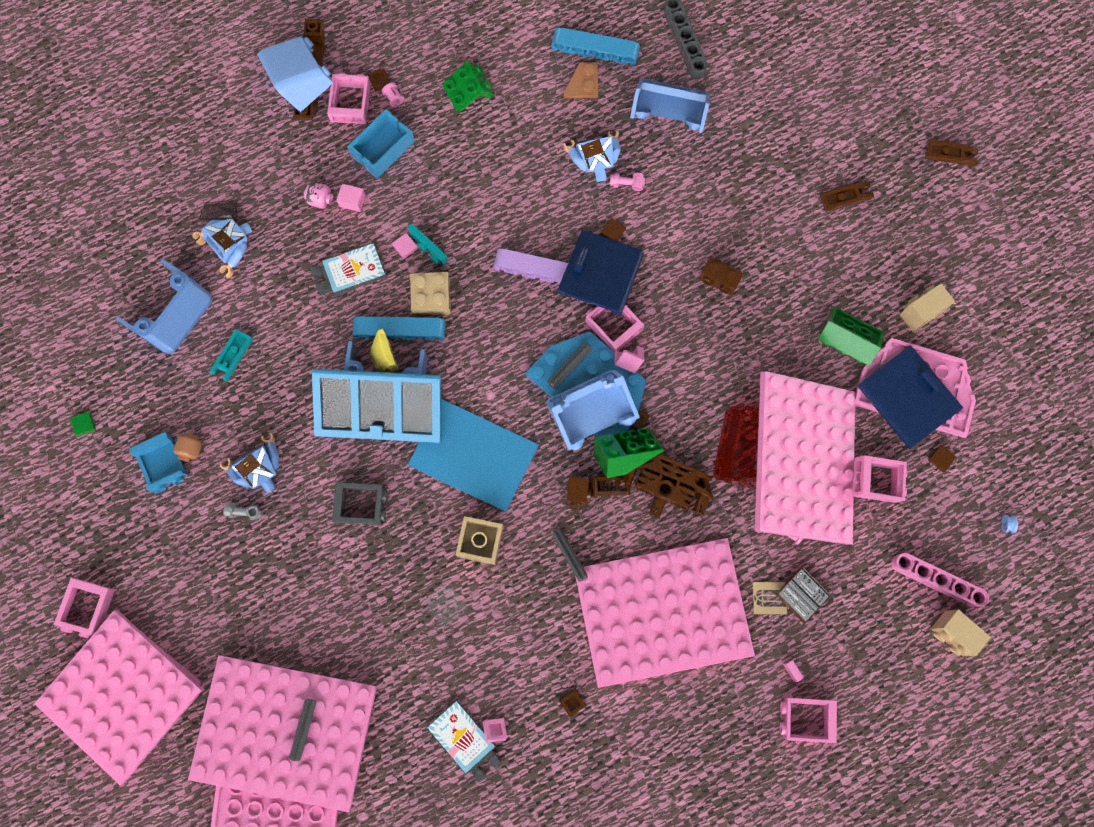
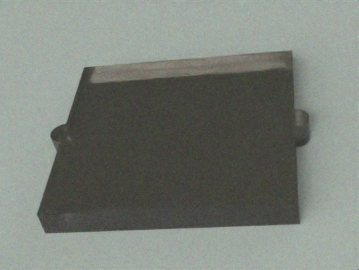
(218, 210)

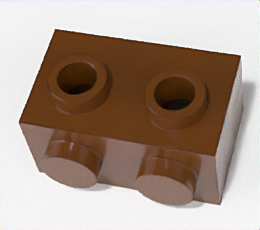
(721, 276)
(578, 493)

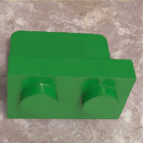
(467, 85)

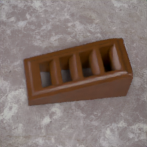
(593, 485)

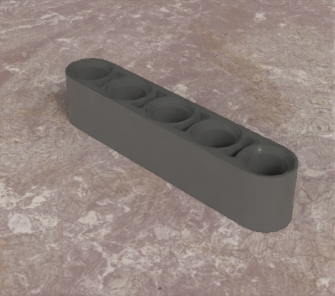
(688, 45)

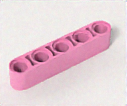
(948, 584)

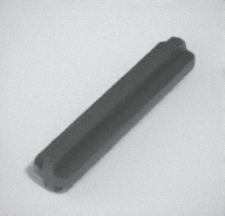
(564, 371)
(570, 555)
(302, 729)

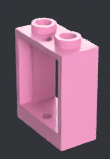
(348, 115)
(625, 338)
(862, 478)
(100, 612)
(830, 720)

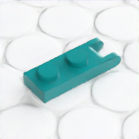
(425, 244)
(232, 354)

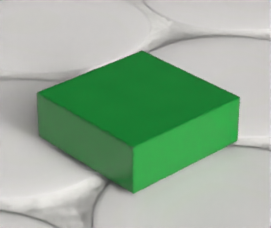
(83, 424)

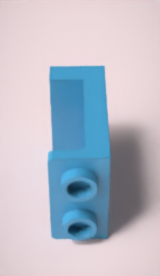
(159, 462)

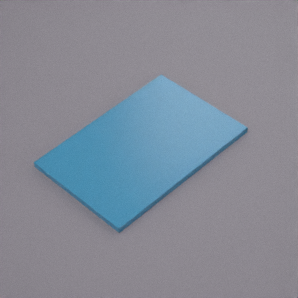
(475, 456)

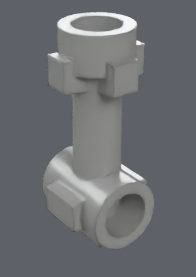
(252, 512)

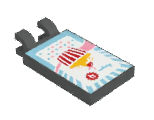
(349, 270)
(463, 740)

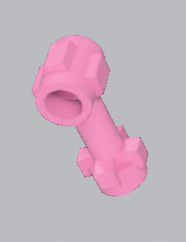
(637, 181)

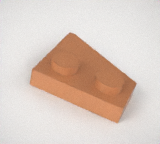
(583, 82)

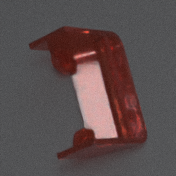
(738, 447)

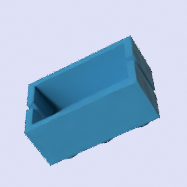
(381, 143)

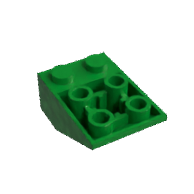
(625, 451)

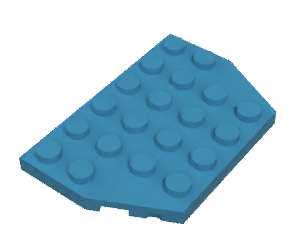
(597, 362)

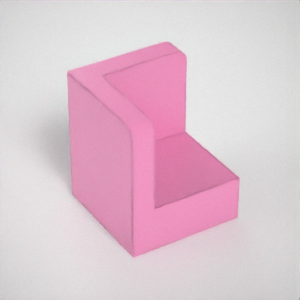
(351, 197)
(628, 360)

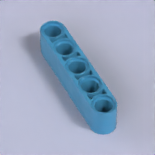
(595, 45)
(399, 327)

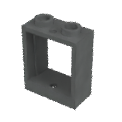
(339, 504)

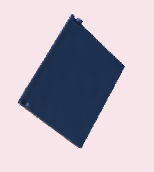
(601, 272)
(910, 397)

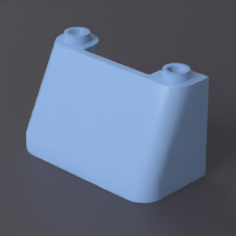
(295, 71)
(592, 408)

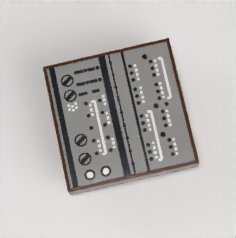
(803, 594)

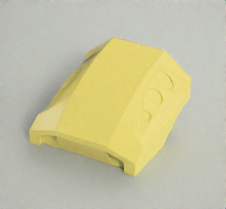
(382, 354)

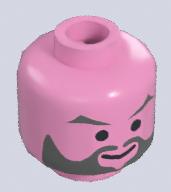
(318, 195)

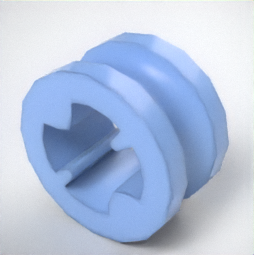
(1009, 523)

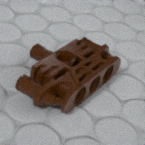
(678, 495)

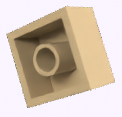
(430, 293)
(926, 306)
(479, 540)
(960, 633)

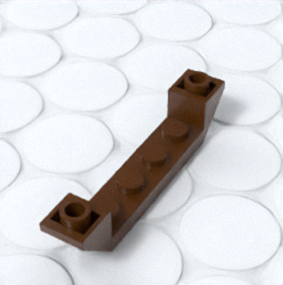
(315, 32)

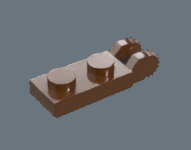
(950, 152)
(845, 196)

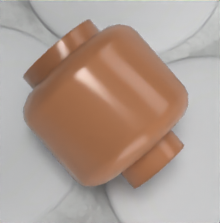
(187, 447)

